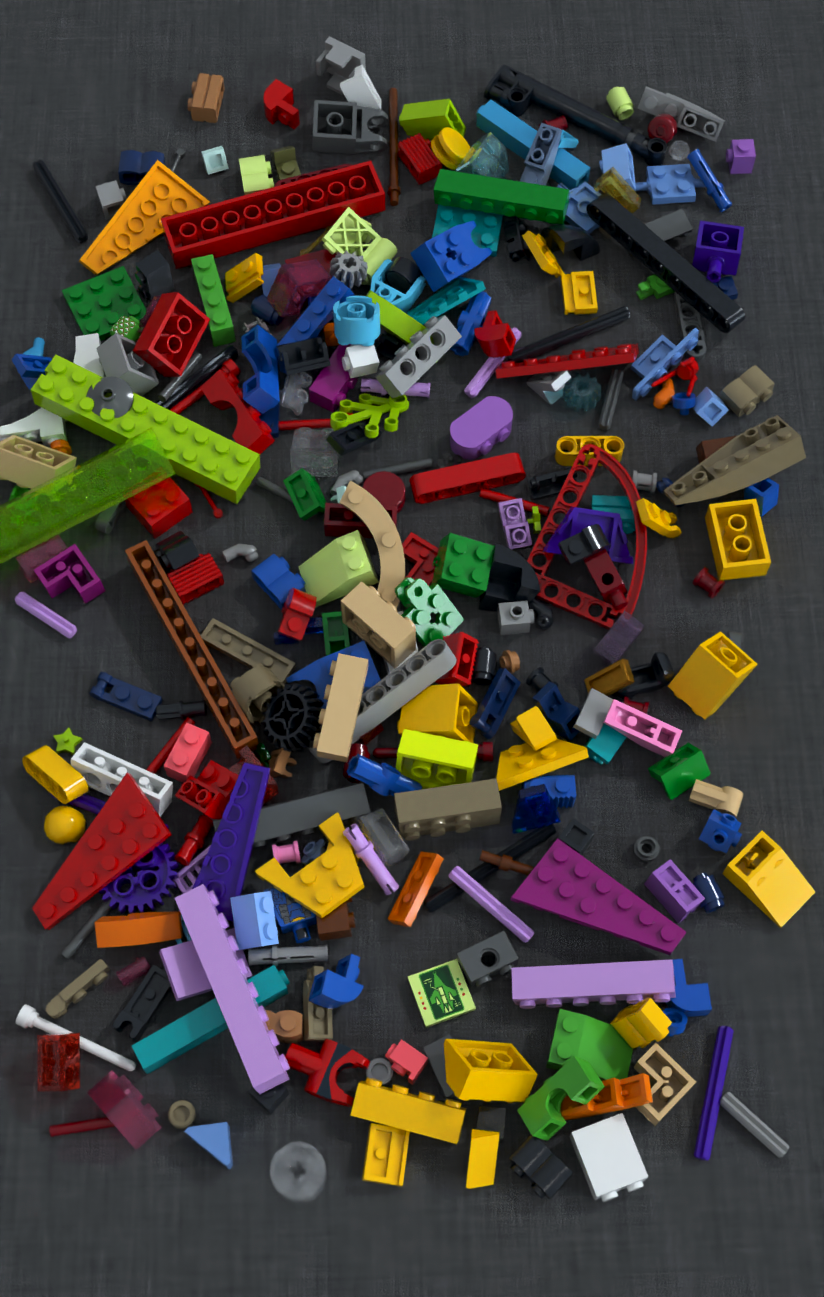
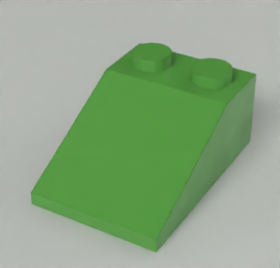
(591, 1041)

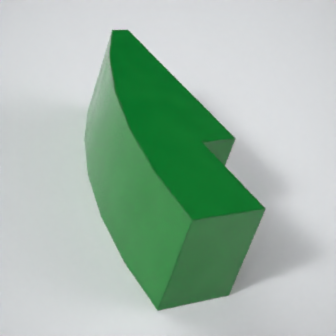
(335, 632)

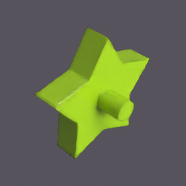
(535, 520)
(67, 742)

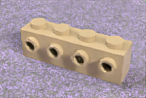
(342, 707)

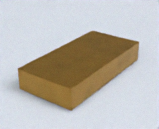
(611, 678)

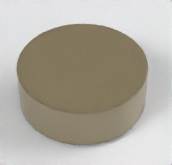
(182, 1114)

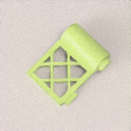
(375, 252)

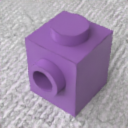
(741, 156)

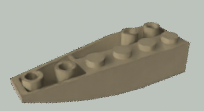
(740, 463)

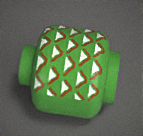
(126, 327)

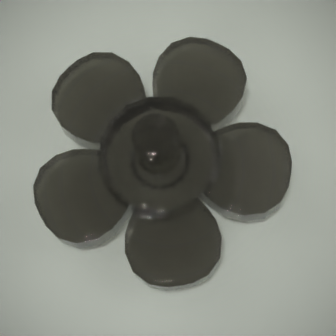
(448, 460)

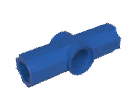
(469, 320)
(380, 777)

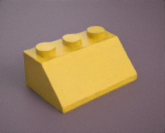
(487, 1071)

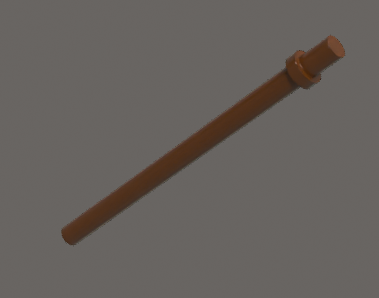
(394, 190)

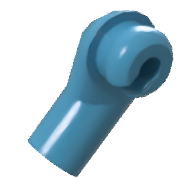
(37, 349)

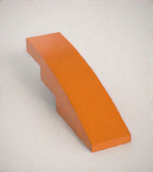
(613, 1097)

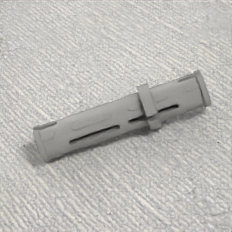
(287, 955)

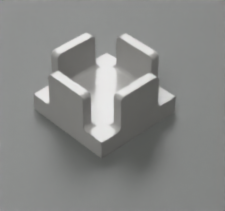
(340, 62)

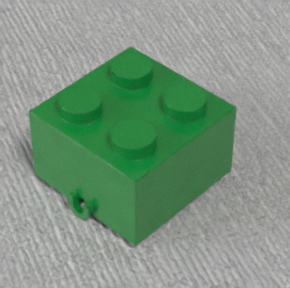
(463, 565)

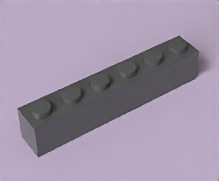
(308, 812)

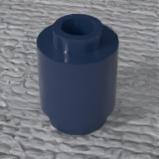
(264, 310)
(711, 892)

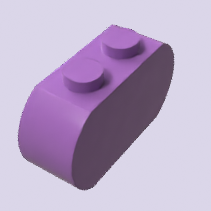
(481, 428)

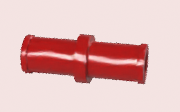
(194, 840)

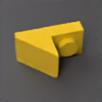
(533, 728)

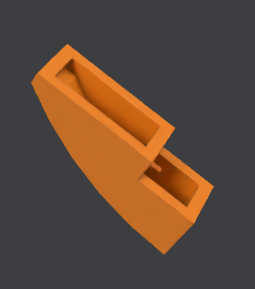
(138, 929)

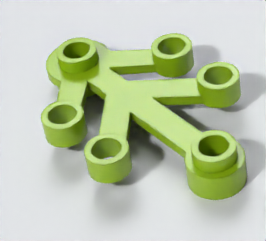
(394, 405)

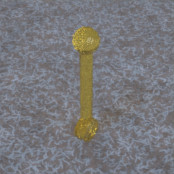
(317, 241)

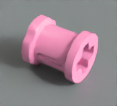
(286, 853)

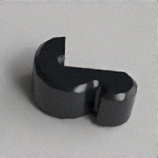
(649, 676)

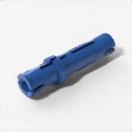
(714, 188)

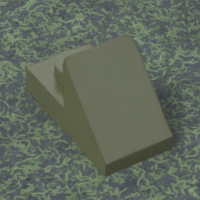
(285, 162)

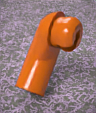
(665, 395)

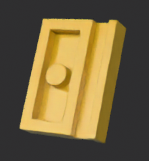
(542, 253)
(244, 277)
(579, 292)
(385, 1155)

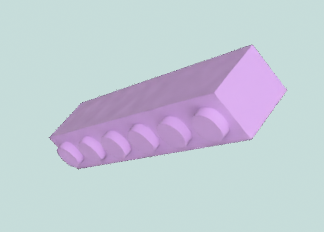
(593, 983)

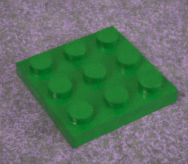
(102, 301)

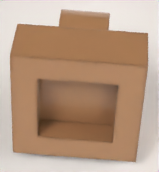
(278, 763)

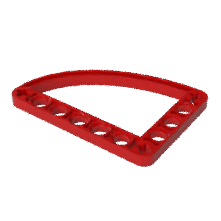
(560, 506)

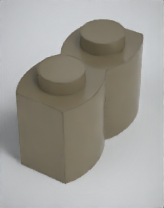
(747, 391)

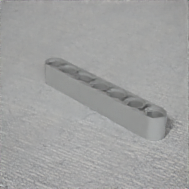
(399, 688)

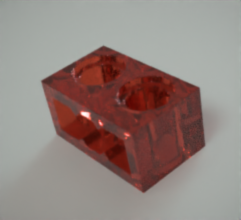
(58, 1061)

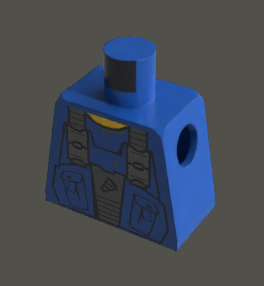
(292, 916)

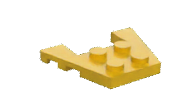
(324, 881)

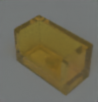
(619, 189)

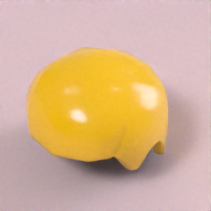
(64, 824)

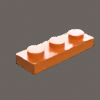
(415, 889)

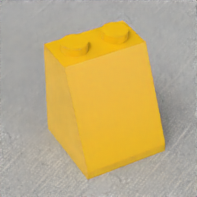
(711, 675)
(440, 712)

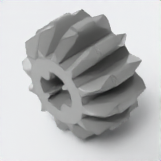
(348, 268)

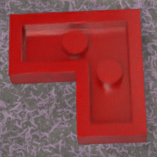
(422, 555)

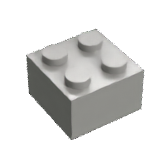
(121, 362)

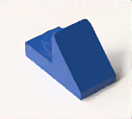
(30, 367)

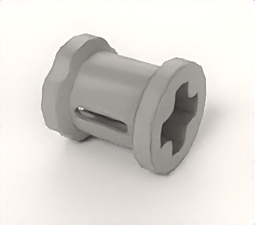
(645, 481)

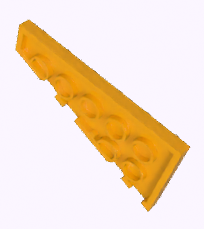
(139, 218)

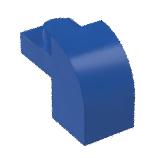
(338, 988)
(692, 998)

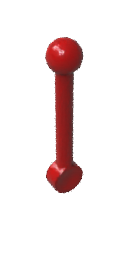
(216, 511)

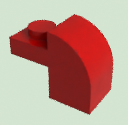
(278, 104)
(495, 337)
(297, 612)

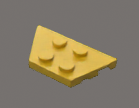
(524, 763)

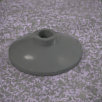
(121, 398)

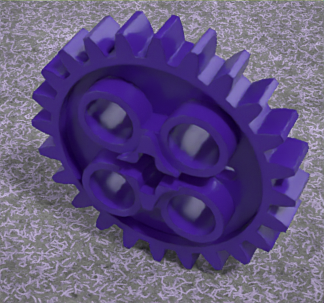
(140, 896)

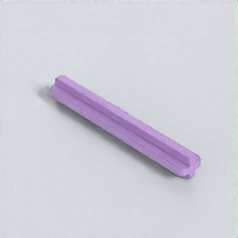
(487, 371)
(491, 904)

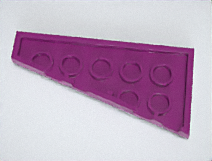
(588, 896)

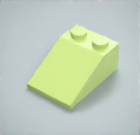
(338, 568)

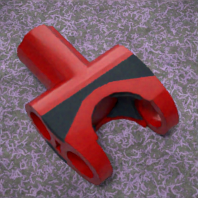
(325, 1068)

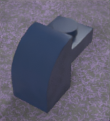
(557, 712)

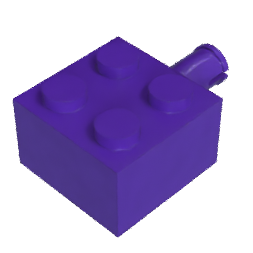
(718, 249)

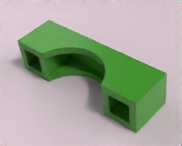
(213, 300)

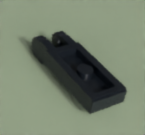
(350, 437)

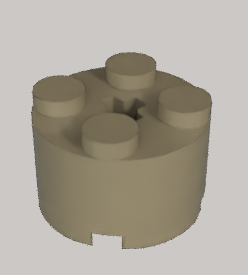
(255, 690)

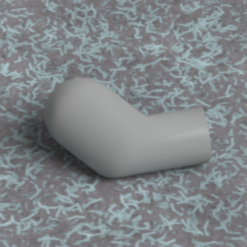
(344, 480)
(233, 552)

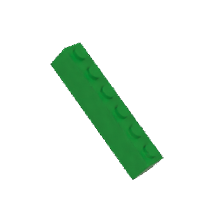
(501, 196)

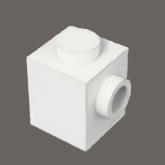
(360, 360)

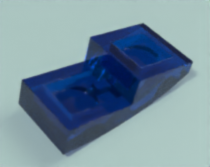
(314, 626)

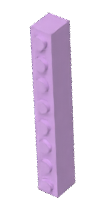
(232, 989)

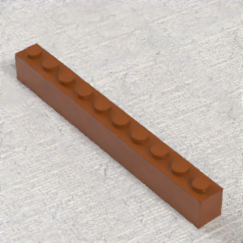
(191, 648)

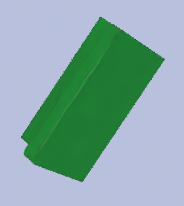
(305, 494)
(680, 770)

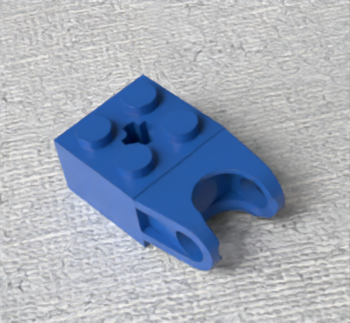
(449, 255)
(319, 670)

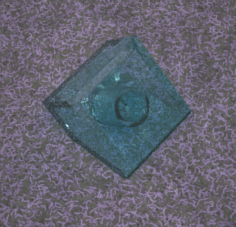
(486, 158)

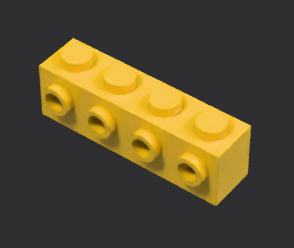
(409, 1111)

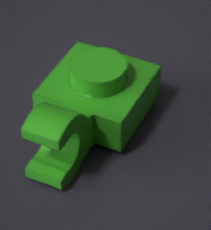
(655, 286)

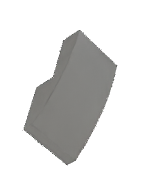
(593, 713)

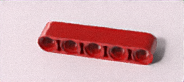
(467, 478)

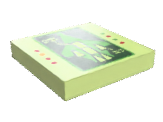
(441, 993)

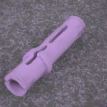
(374, 386)
(365, 851)

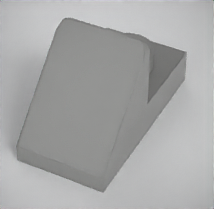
(549, 385)

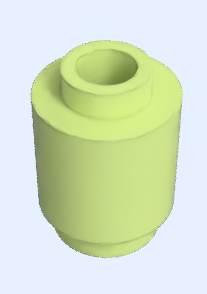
(620, 103)

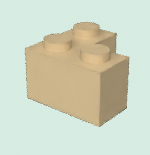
(668, 1081)

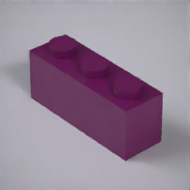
(332, 382)

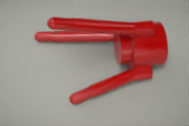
(686, 370)

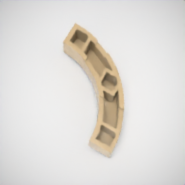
(385, 535)

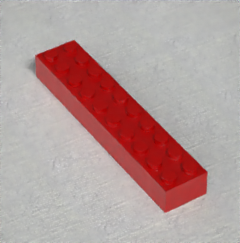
(273, 213)

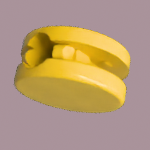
(450, 147)

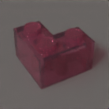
(295, 284)
(123, 1108)

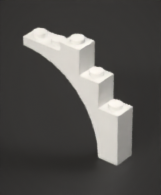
(43, 424)

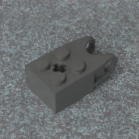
(346, 128)

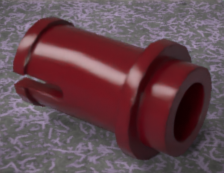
(560, 123)

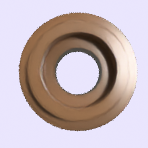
(509, 661)

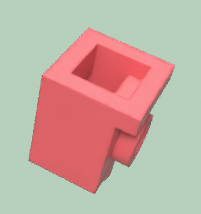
(406, 1060)

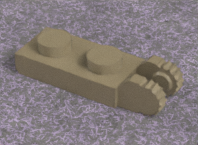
(77, 989)

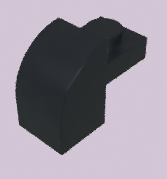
(584, 544)

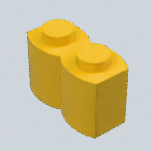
(641, 1023)

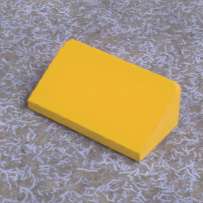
(482, 1158)

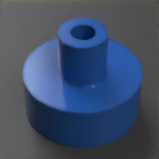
(683, 402)
(678, 1021)

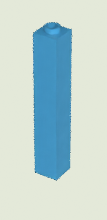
(519, 137)

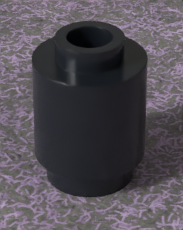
(484, 666)

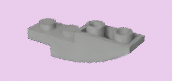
(687, 115)

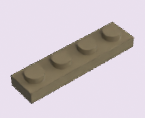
(245, 649)

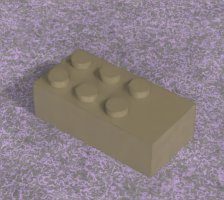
(447, 809)

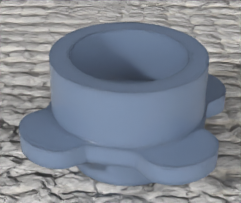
(313, 851)

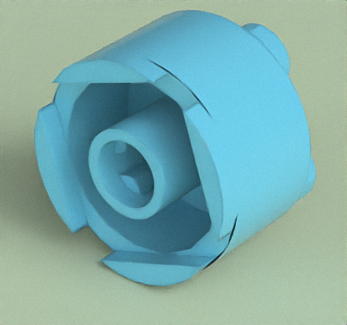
(356, 321)

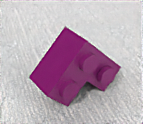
(69, 570)

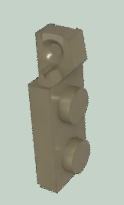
(316, 1018)

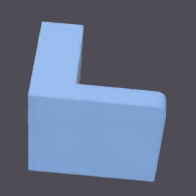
(709, 406)

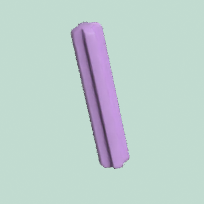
(45, 614)

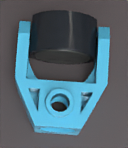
(405, 282)

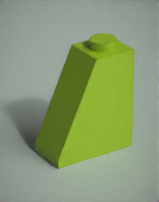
(430, 118)

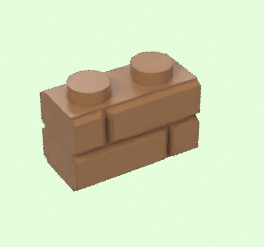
(207, 98)

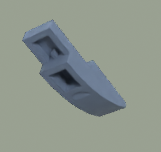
(541, 155)

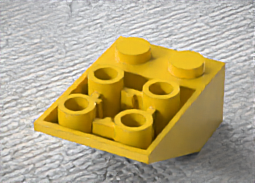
(769, 879)

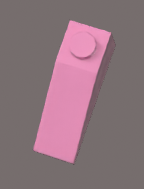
(643, 728)

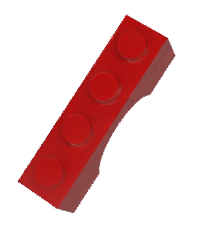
(224, 393)

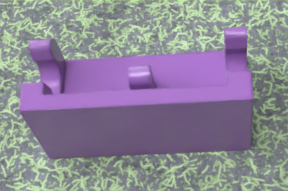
(674, 891)

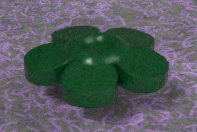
(262, 755)

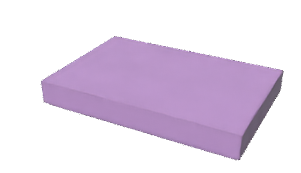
(186, 970)

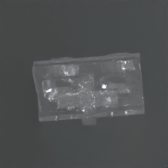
(294, 393)

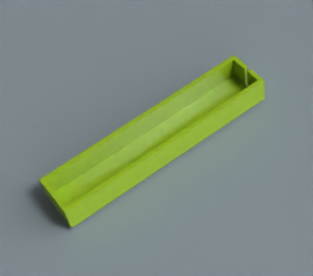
(192, 449)

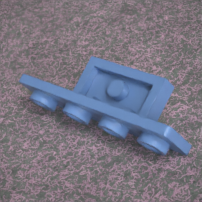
(658, 359)

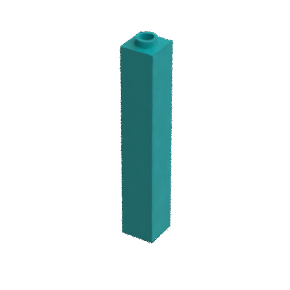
(202, 1023)

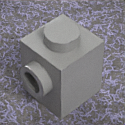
(110, 198)
(515, 617)

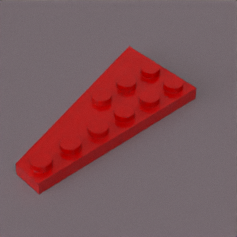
(577, 360)
(113, 843)

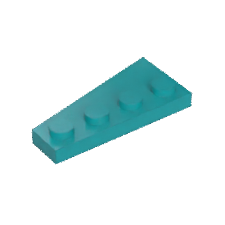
(446, 299)

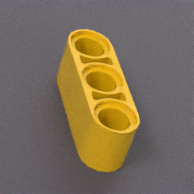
(575, 443)
(55, 774)

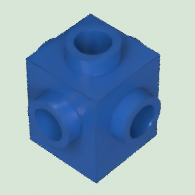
(721, 831)

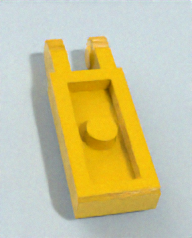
(658, 519)

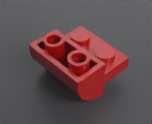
(209, 791)

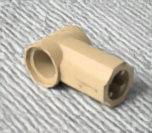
(721, 799)

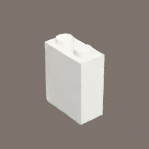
(609, 1157)

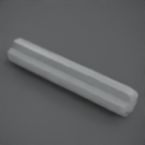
(754, 1124)

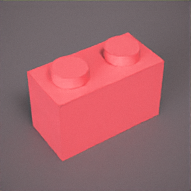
(187, 753)

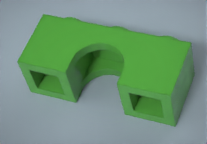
(543, 1109)

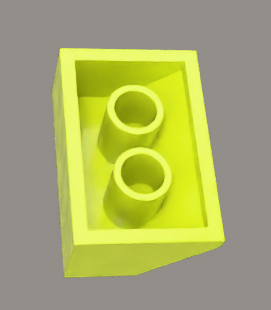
(435, 759)

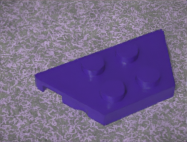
(580, 518)

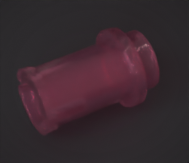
(133, 970)

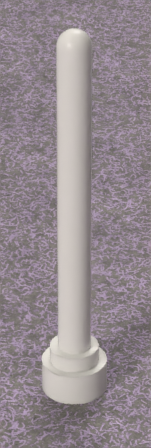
(30, 1018)

